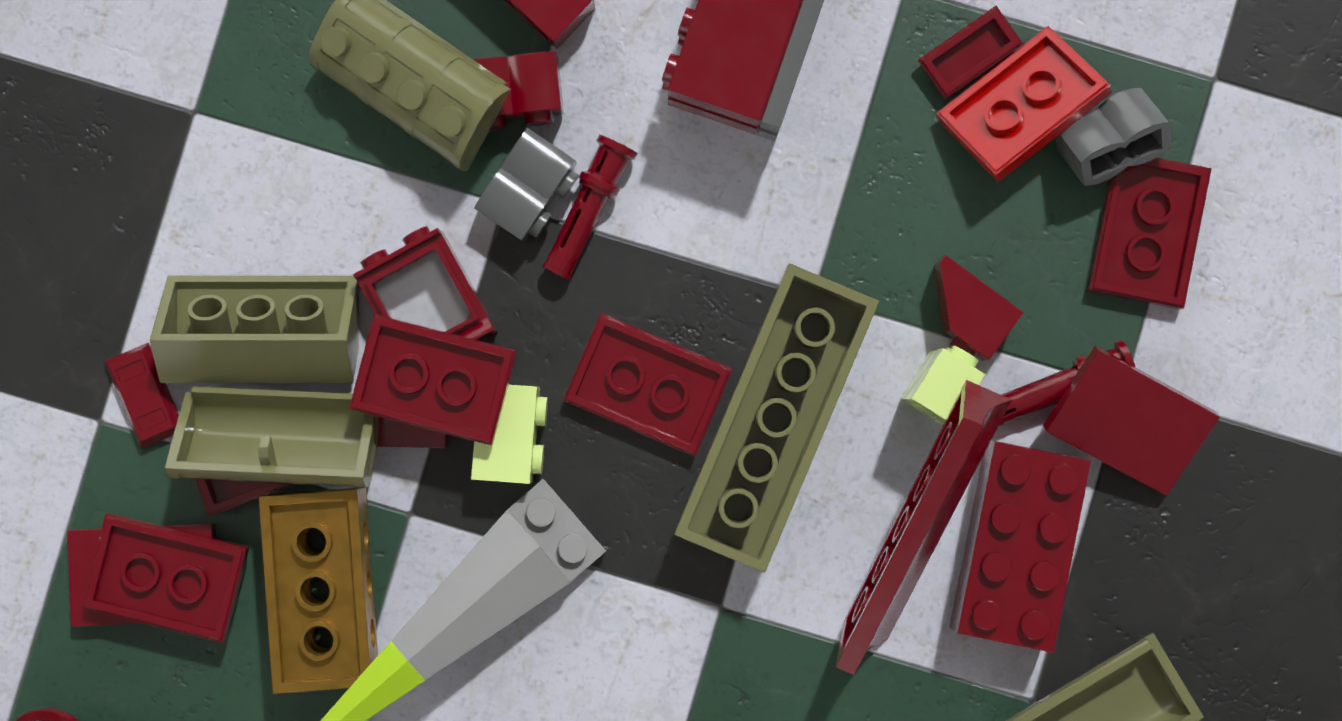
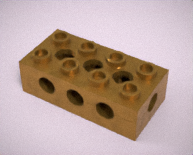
(292, 608)

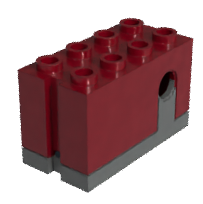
(740, 61)

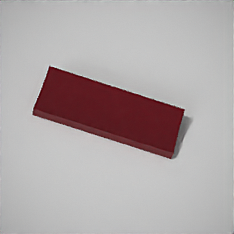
(921, 521)

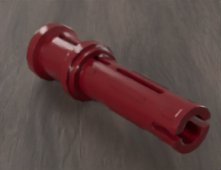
(597, 186)
(1050, 389)

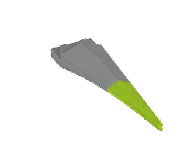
(510, 571)

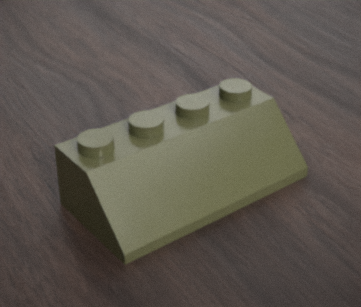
(257, 329)

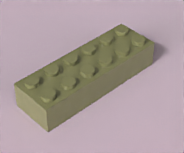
(776, 417)

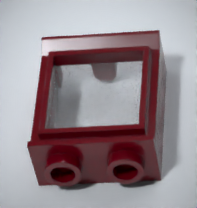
(424, 286)

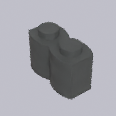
(1115, 135)
(527, 185)

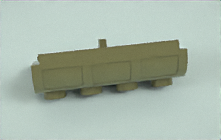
(409, 76)
(272, 437)
(1126, 687)

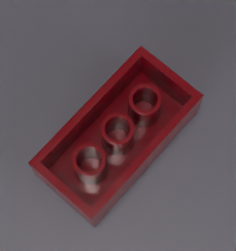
(1019, 546)

